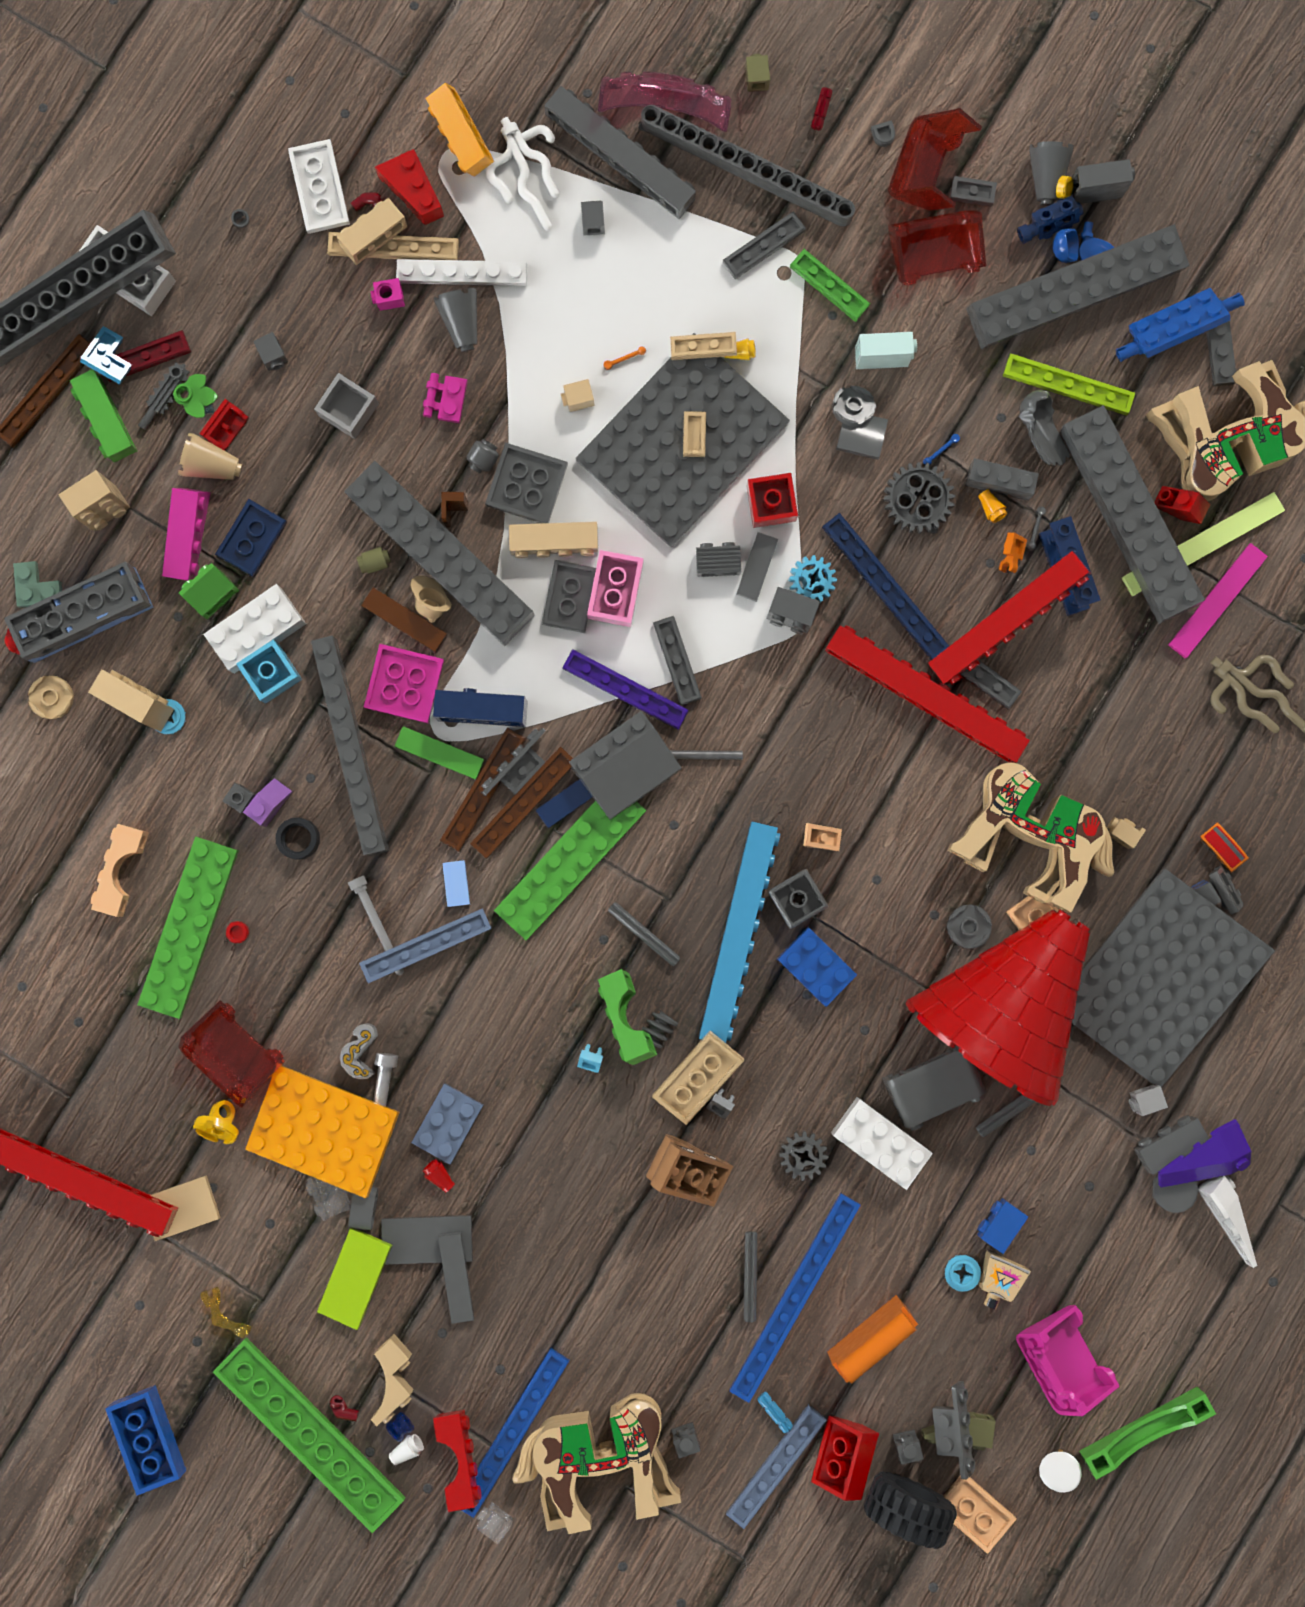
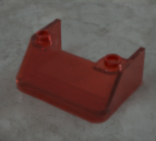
(923, 156)

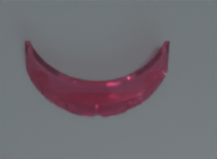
(665, 92)

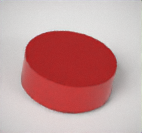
(237, 932)

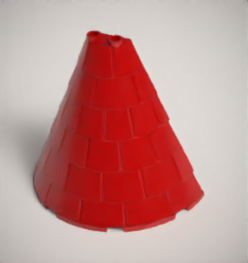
(1013, 1005)

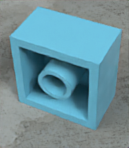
(269, 671)

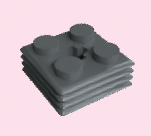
(811, 903)

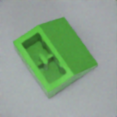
(208, 590)

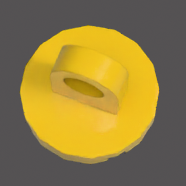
(215, 1126)

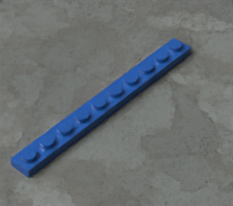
(794, 1297)

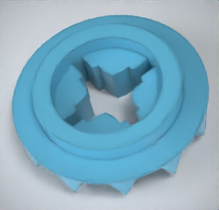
(178, 718)
(968, 1281)

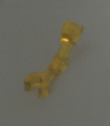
(240, 1329)

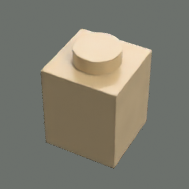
(577, 395)

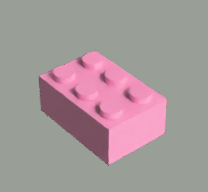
(615, 588)

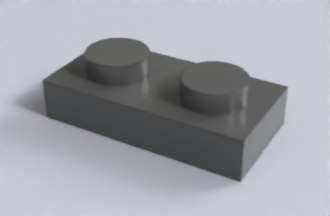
(973, 191)

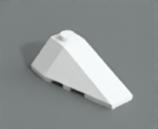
(1225, 1206)

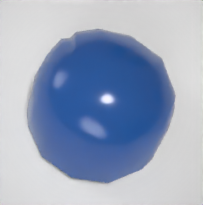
(1066, 245)

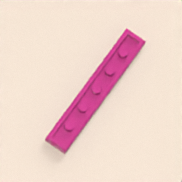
(1217, 600)

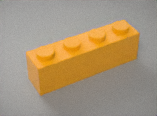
(459, 130)

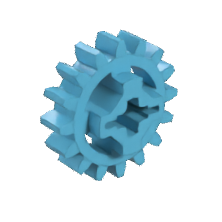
(820, 581)

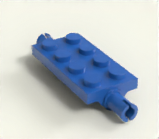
(1178, 323)

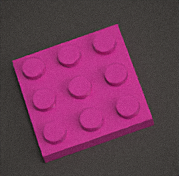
(403, 683)

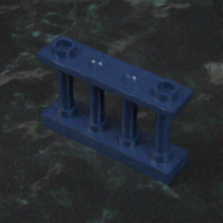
(1059, 542)

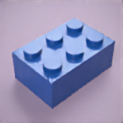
(816, 966)

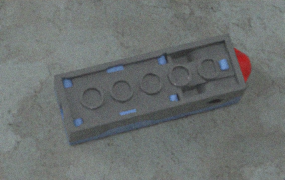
(77, 613)

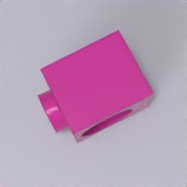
(394, 301)

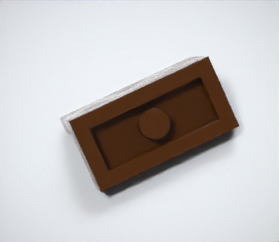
(452, 502)

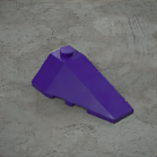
(1219, 1156)

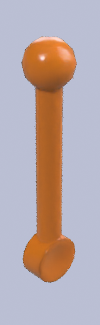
(608, 364)

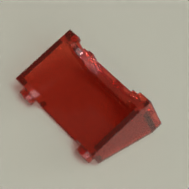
(938, 245)
(229, 1054)

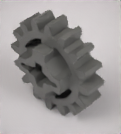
(798, 1166)

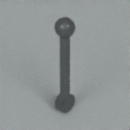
(1040, 512)

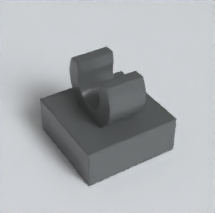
(720, 1105)

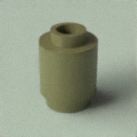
(373, 560)

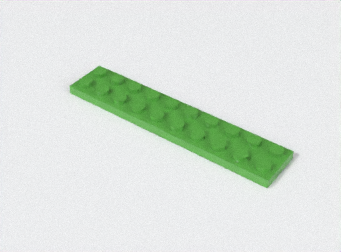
(309, 1435)

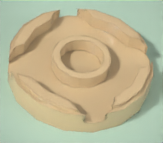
(50, 697)

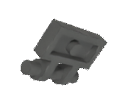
(1229, 895)

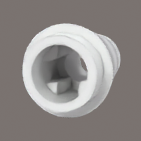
(407, 1449)

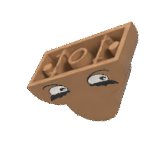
(688, 1172)

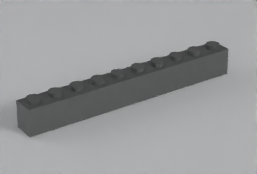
(350, 746)

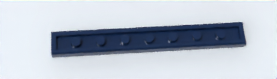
(885, 586)

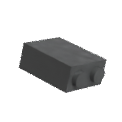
(1102, 181)

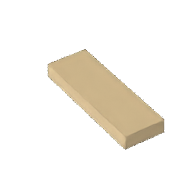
(703, 346)

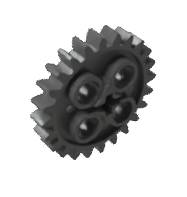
(936, 507)

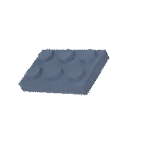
(447, 1123)

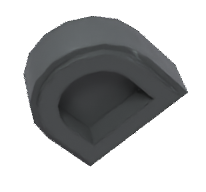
(883, 133)

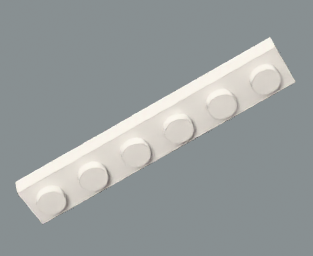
(462, 272)

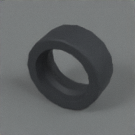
(285, 826)

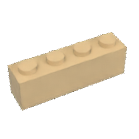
(553, 539)

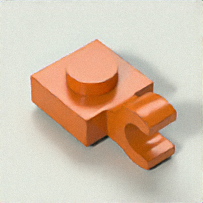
(1014, 551)

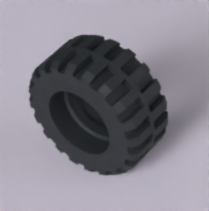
(910, 1510)

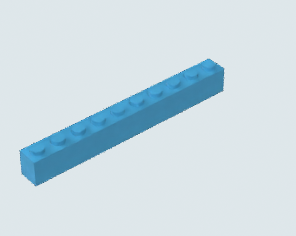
(739, 930)

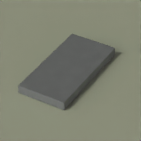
(417, 1240)

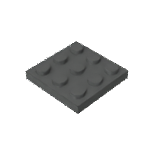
(526, 483)

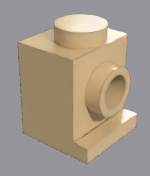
(1125, 832)

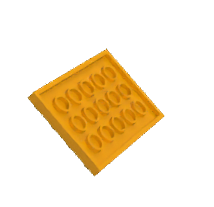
(322, 1131)

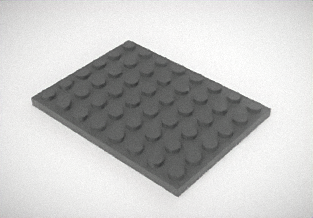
(642, 446)
(1165, 977)

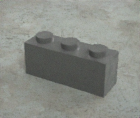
(1002, 479)
(1170, 1143)

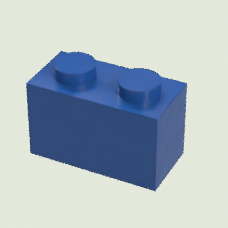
(1001, 1225)

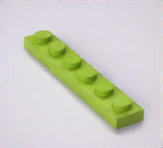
(1068, 384)

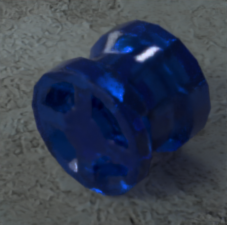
(399, 1427)

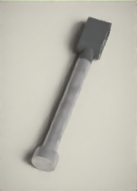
(363, 1209)

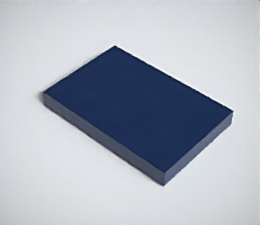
(251, 538)

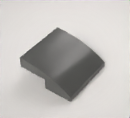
(864, 439)

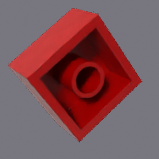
(772, 500)

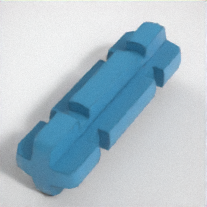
(775, 1412)

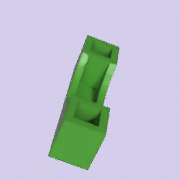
(617, 992)

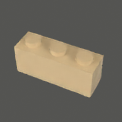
(372, 231)

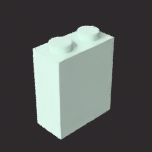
(885, 350)

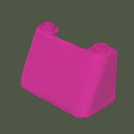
(1065, 1364)

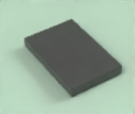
(569, 596)

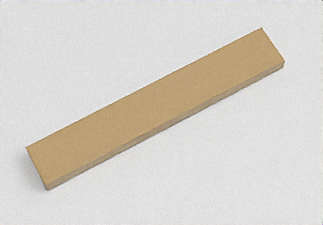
(406, 248)

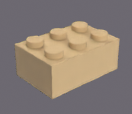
(94, 501)
(132, 699)

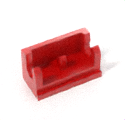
(224, 425)

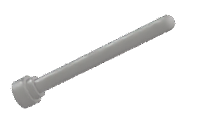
(359, 886)

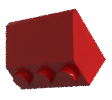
(845, 1458)

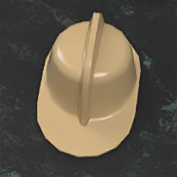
(430, 598)

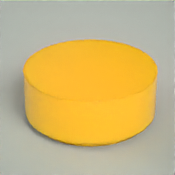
(1064, 187)

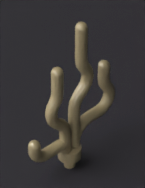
(1238, 679)

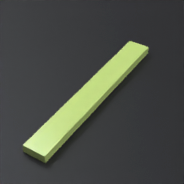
(1221, 534)

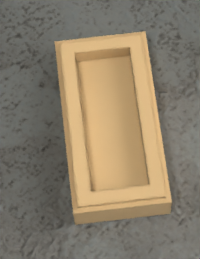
(694, 434)

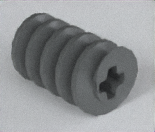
(659, 1027)

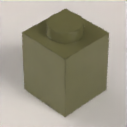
(757, 73)

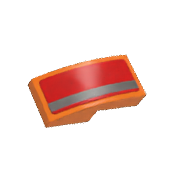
(1224, 847)

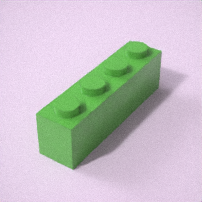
(103, 415)

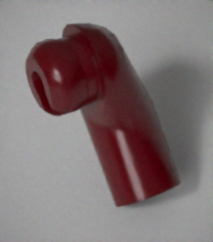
(341, 1410)

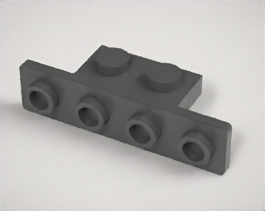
(520, 768)
(952, 1430)

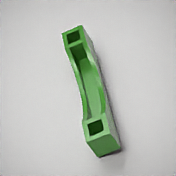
(1116, 1447)

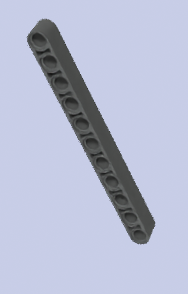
(741, 156)

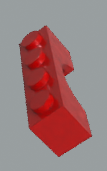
(452, 1430)

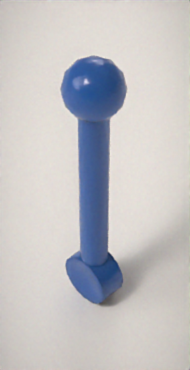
(954, 439)

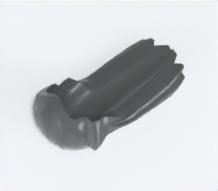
(1037, 415)

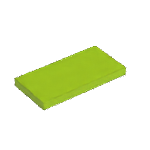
(354, 1278)

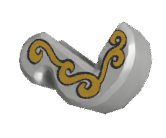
(354, 1050)

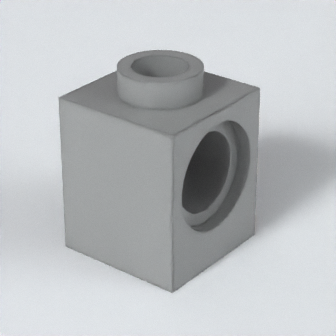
(1147, 1100)

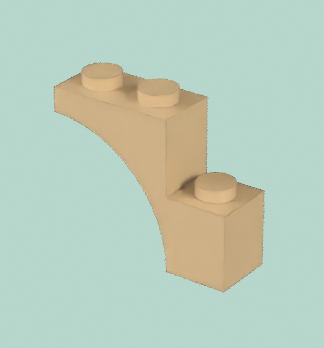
(393, 1356)

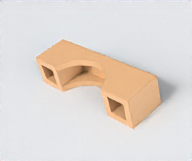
(110, 896)

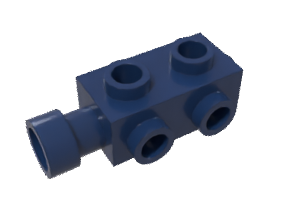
(1052, 219)

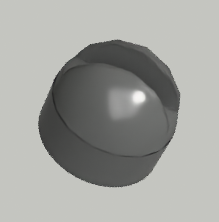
(238, 214)

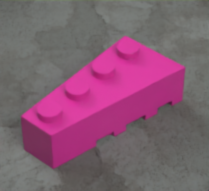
(185, 532)

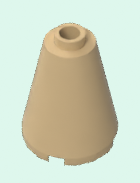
(207, 461)

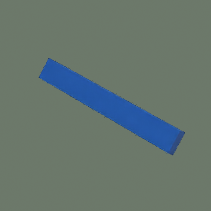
(518, 1423)

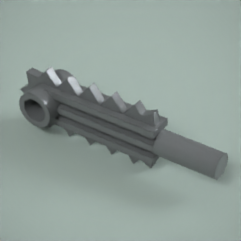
(164, 394)

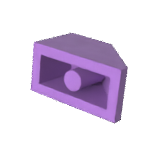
(267, 802)

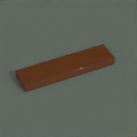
(404, 620)

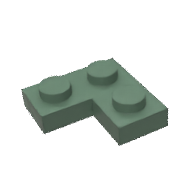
(29, 588)

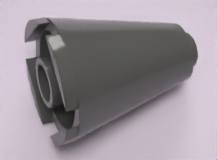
(1048, 164)
(459, 316)

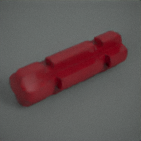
(821, 109)

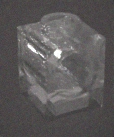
(494, 1522)

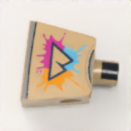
(1001, 1278)

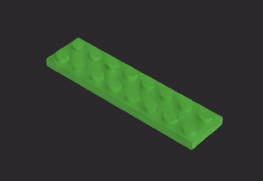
(564, 867)
(188, 927)

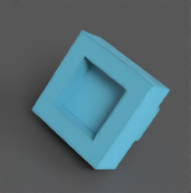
(589, 1060)

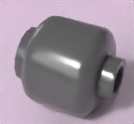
(482, 456)

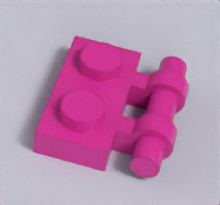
(451, 401)

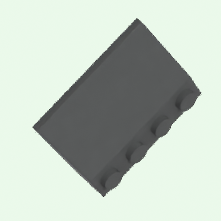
(625, 765)

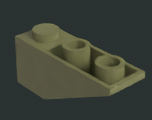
(980, 1428)

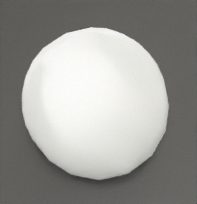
(1060, 1471)

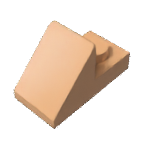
(822, 837)

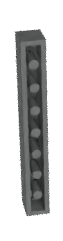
(620, 152)

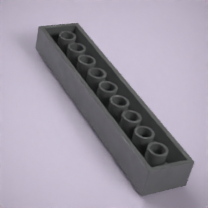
(81, 283)
(1077, 286)
(1131, 514)
(439, 553)

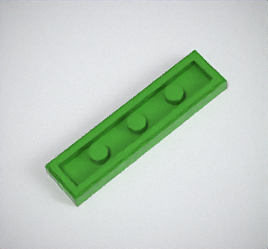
(829, 285)
(439, 753)

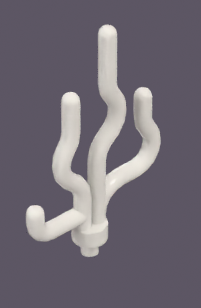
(515, 142)

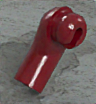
(364, 199)

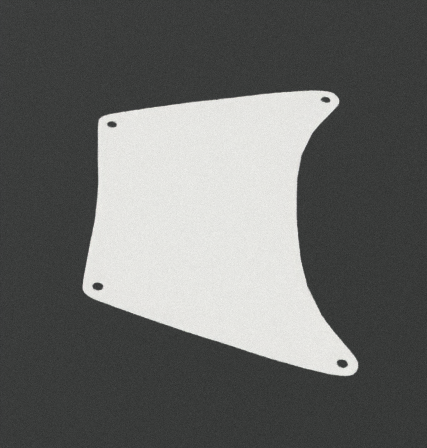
(594, 304)

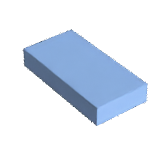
(456, 883)

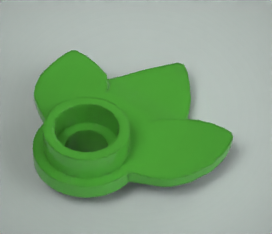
(198, 395)

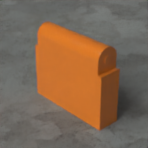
(872, 1340)

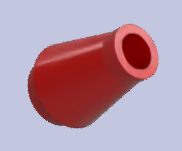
(438, 1175)

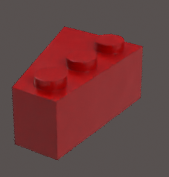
(410, 183)

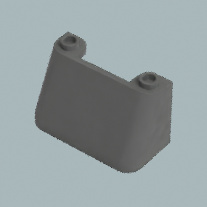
(934, 1087)

